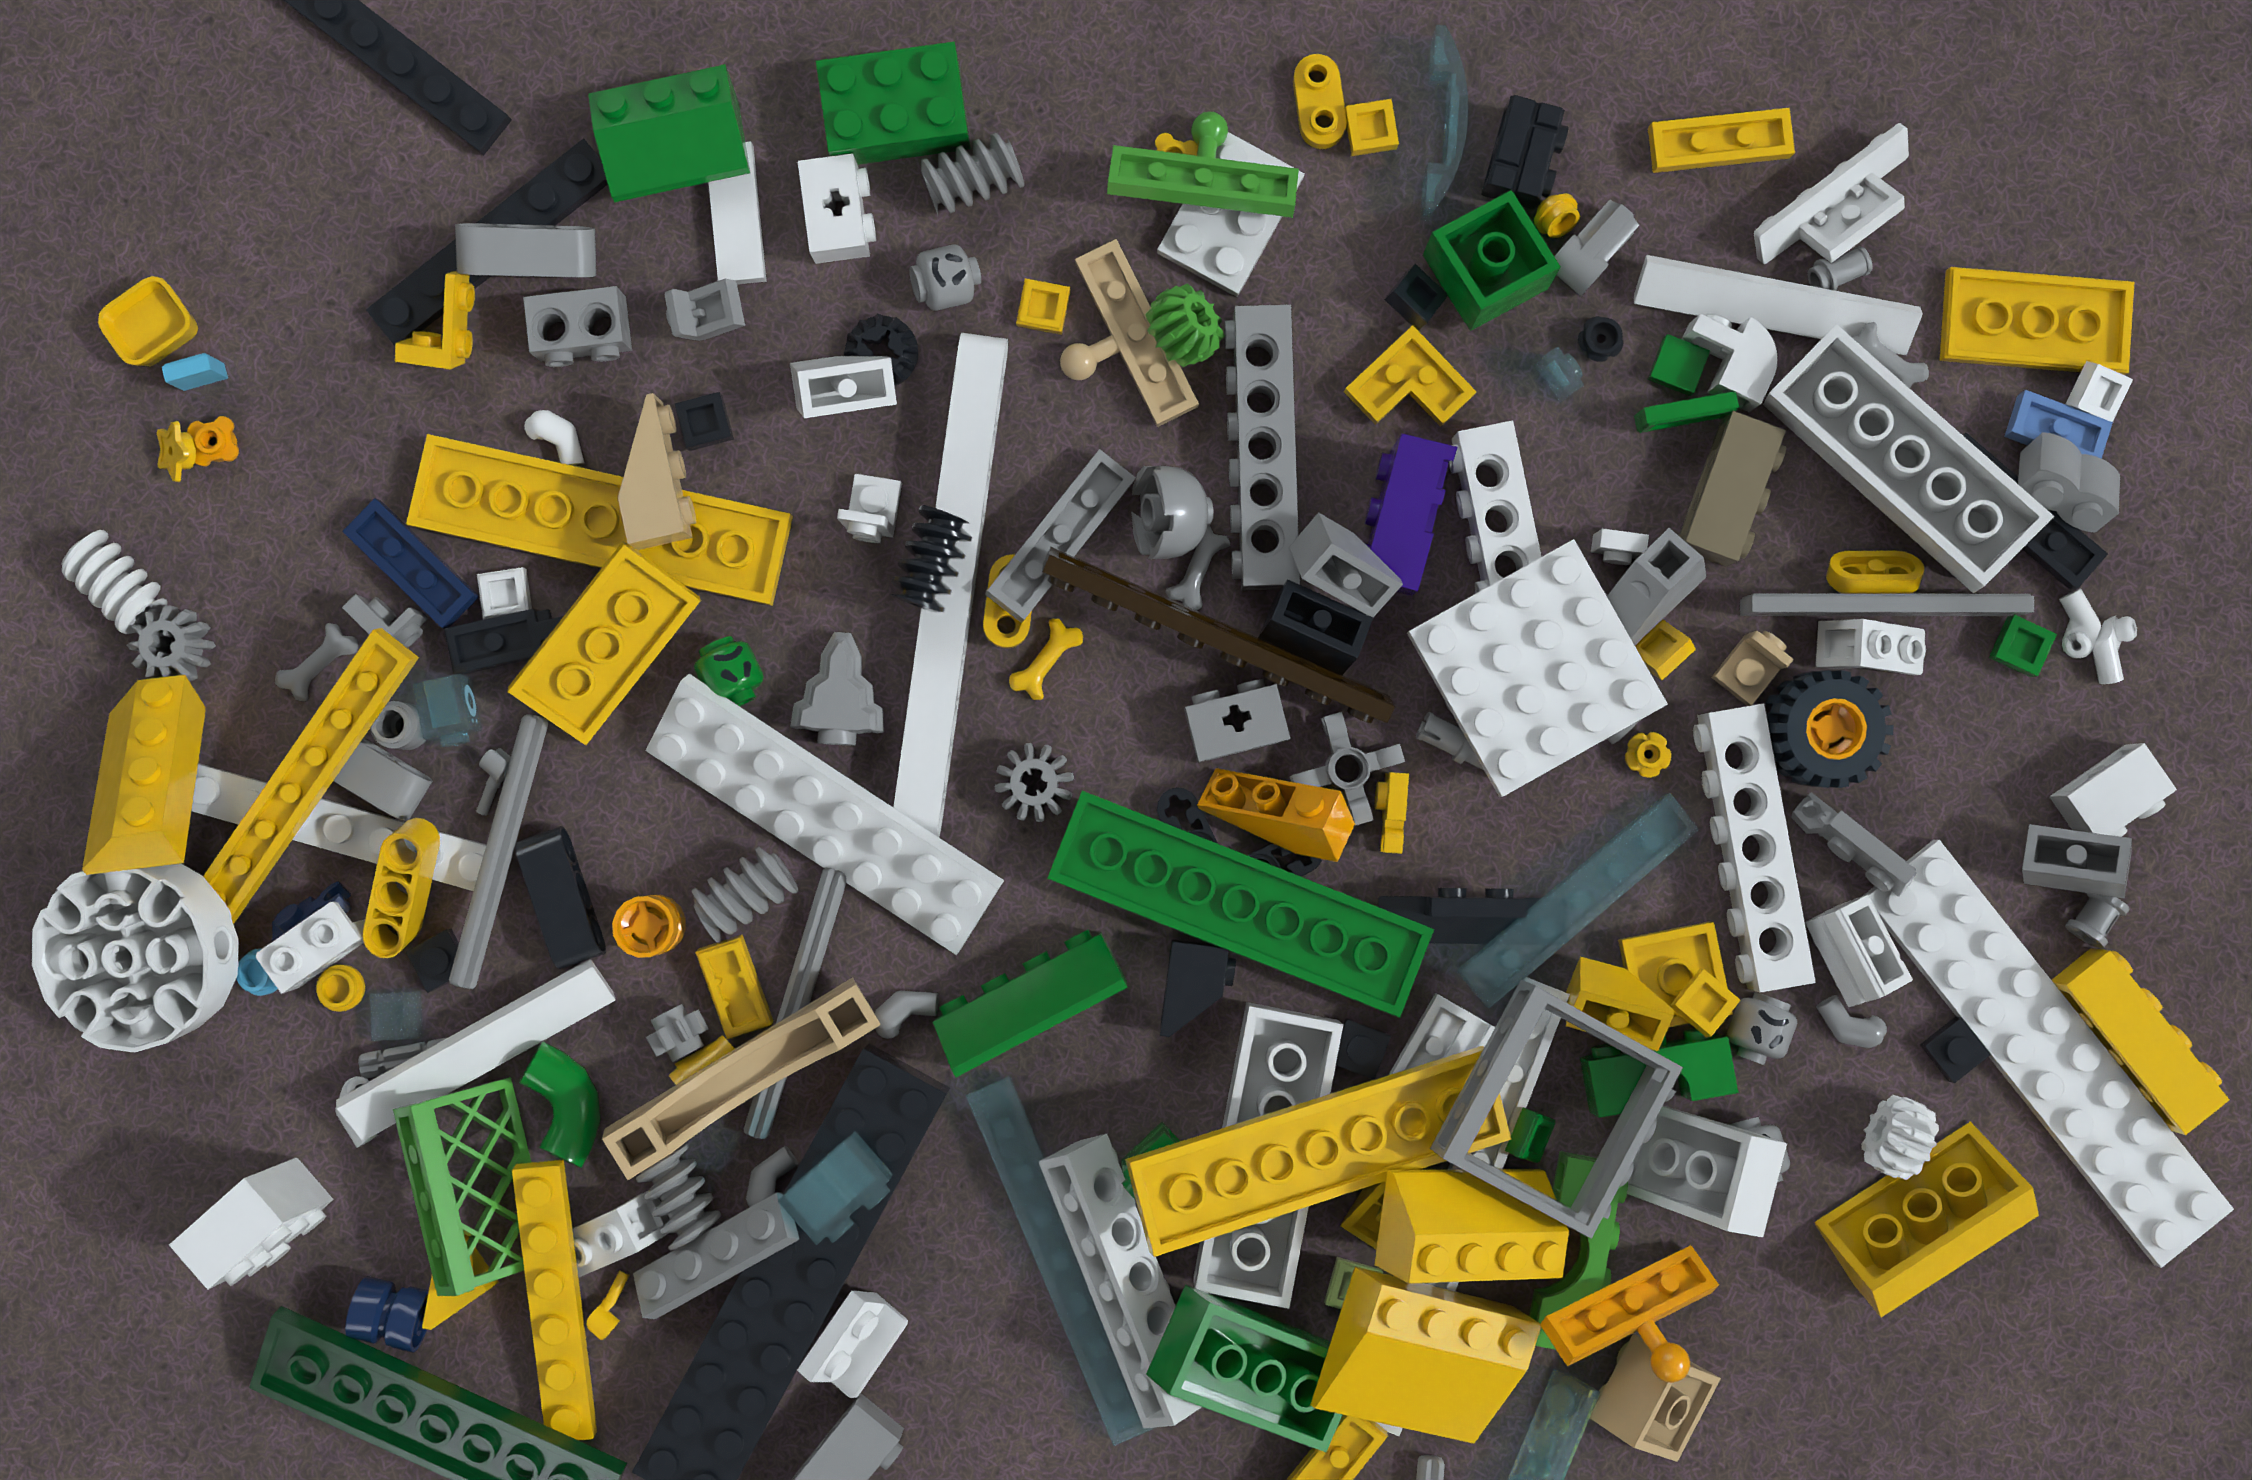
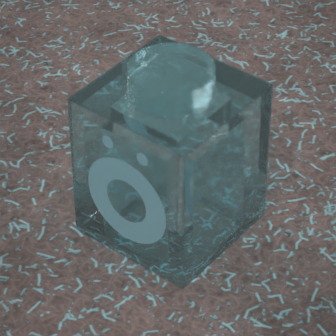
(447, 709)

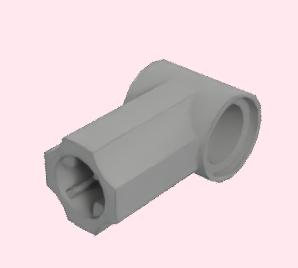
(1587, 254)

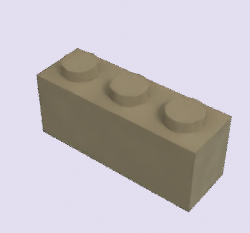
(1733, 488)

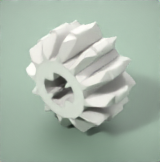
(1900, 1137)

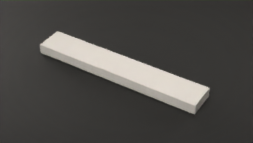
(1772, 302)
(477, 1048)

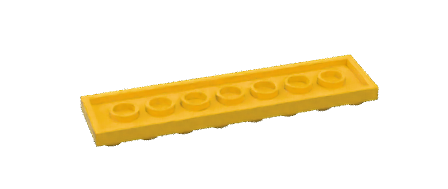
(578, 518)
(1301, 1154)

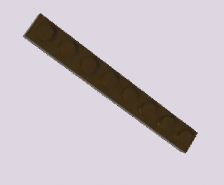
(1199, 629)

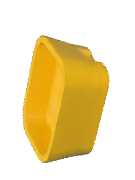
(147, 322)

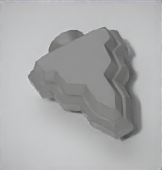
(838, 698)

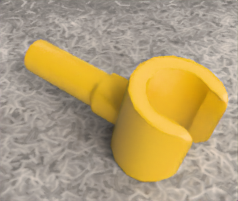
(601, 1320)

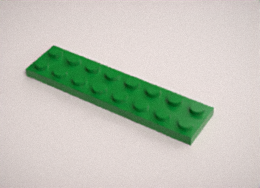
(1240, 903)

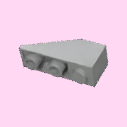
(1656, 584)

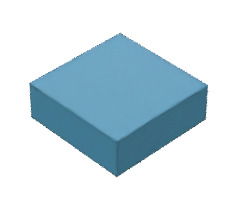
(194, 371)

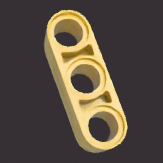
(387, 902)

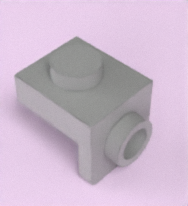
(704, 310)

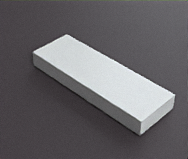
(738, 226)

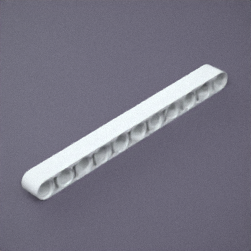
(944, 634)

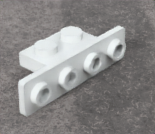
(1842, 205)

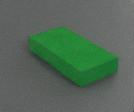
(1686, 412)

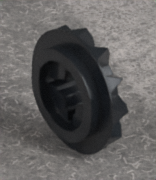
(901, 343)

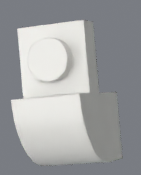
(1747, 356)

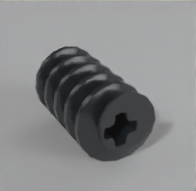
(931, 559)

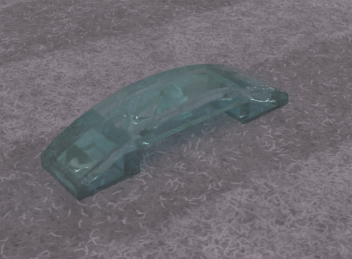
(1448, 71)

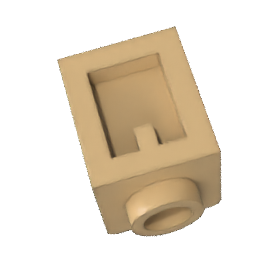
(1752, 665)

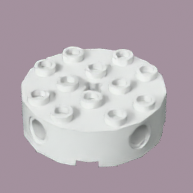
(135, 955)

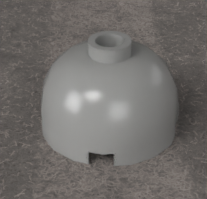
(1171, 512)

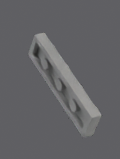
(1065, 529)
(714, 1257)

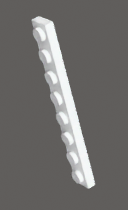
(334, 826)

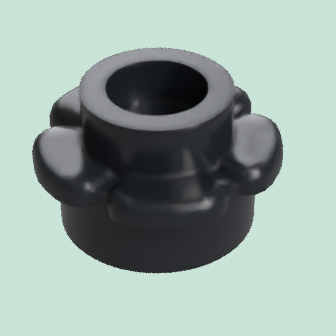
(1609, 330)

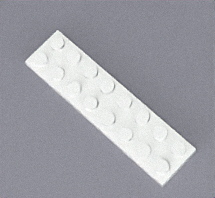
(823, 814)

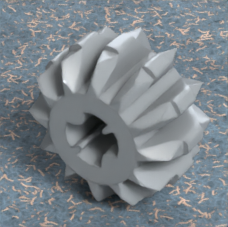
(186, 648)
(1020, 789)

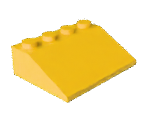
(1423, 1357)

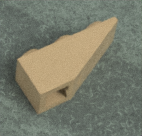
(651, 488)

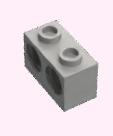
(579, 313)

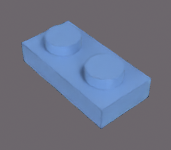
(2039, 414)

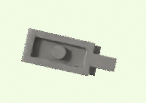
(1853, 842)

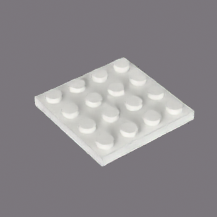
(1537, 668)

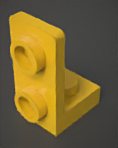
(457, 341)

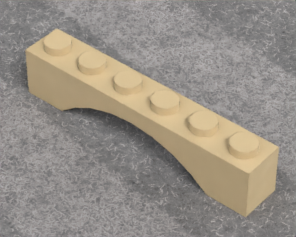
(726, 1083)

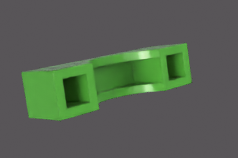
(1590, 1269)

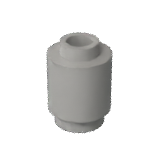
(387, 726)

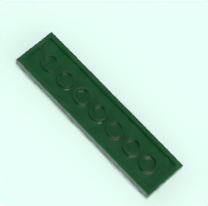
(413, 1409)

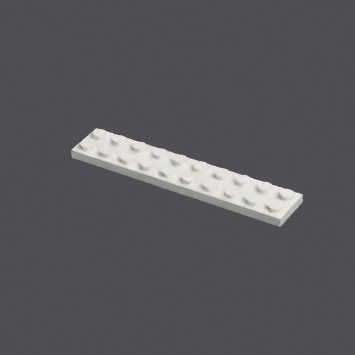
(2051, 1056)

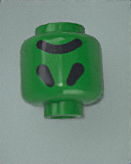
(729, 670)

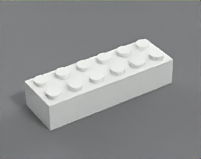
(1906, 459)
(1277, 1064)

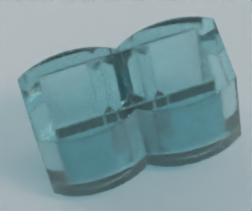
(837, 1188)

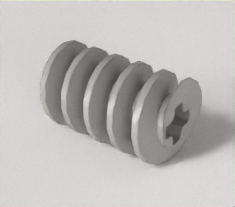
(971, 173)
(743, 893)
(679, 1198)

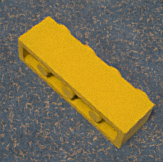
(2141, 1039)

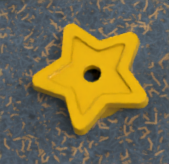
(176, 450)

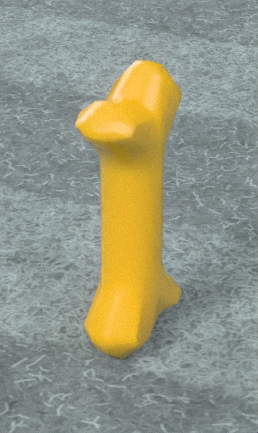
(1059, 641)

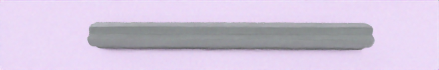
(498, 852)
(800, 986)

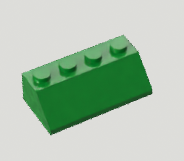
(1028, 1003)

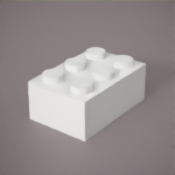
(252, 1224)

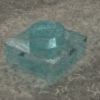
(1560, 373)

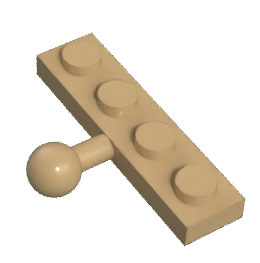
(1124, 311)

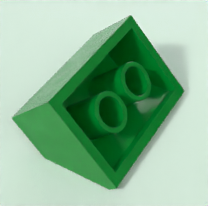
(669, 133)

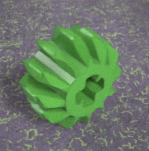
(1184, 325)

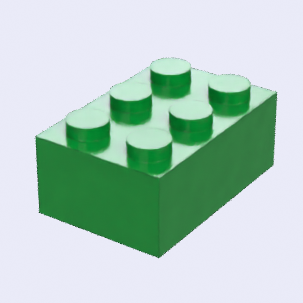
(894, 103)

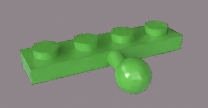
(1203, 178)

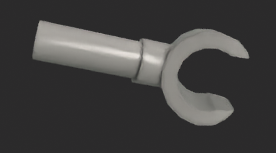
(496, 765)

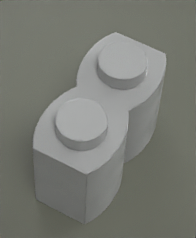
(2072, 483)

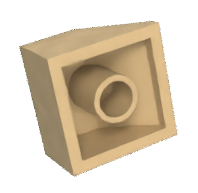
(1648, 1410)

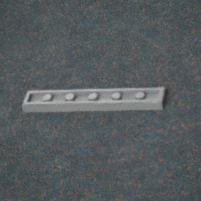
(1886, 604)

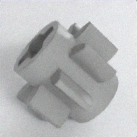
(677, 1033)

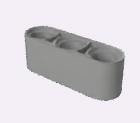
(525, 250)
(383, 780)

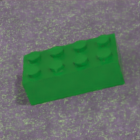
(1244, 1367)

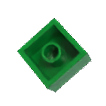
(1490, 260)

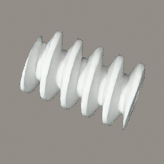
(109, 581)

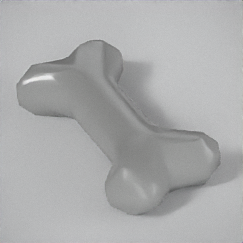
(1905, 371)
(1189, 588)
(300, 678)

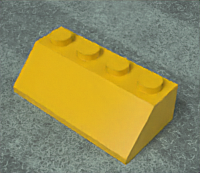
(146, 778)
(1921, 1228)
(1466, 1230)

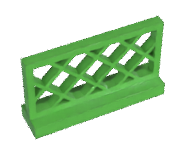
(434, 1186)

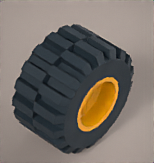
(1827, 728)

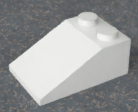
(1708, 1171)

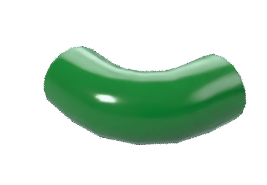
(572, 1101)

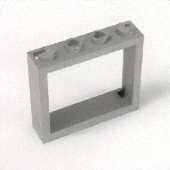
(1489, 1075)

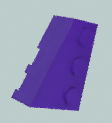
(1408, 506)

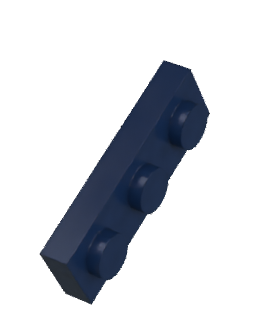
(410, 563)

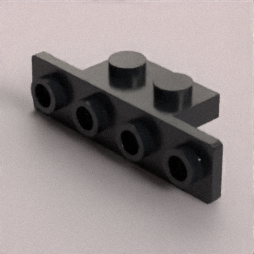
(1461, 918)

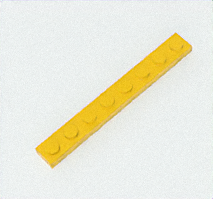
(309, 769)

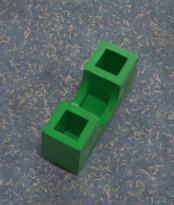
(1613, 1075)

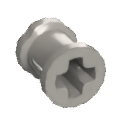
(2097, 919)

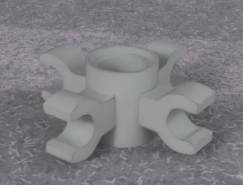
(1339, 743)

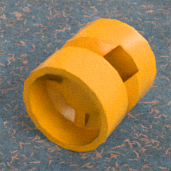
(649, 925)

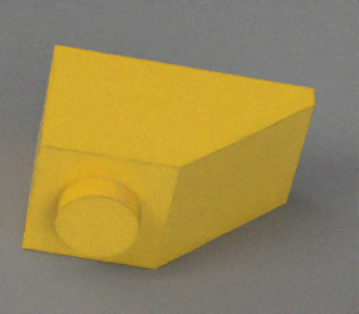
(1619, 1002)

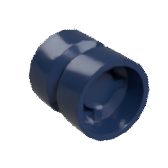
(383, 1312)

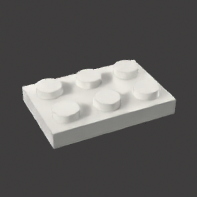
(1218, 241)

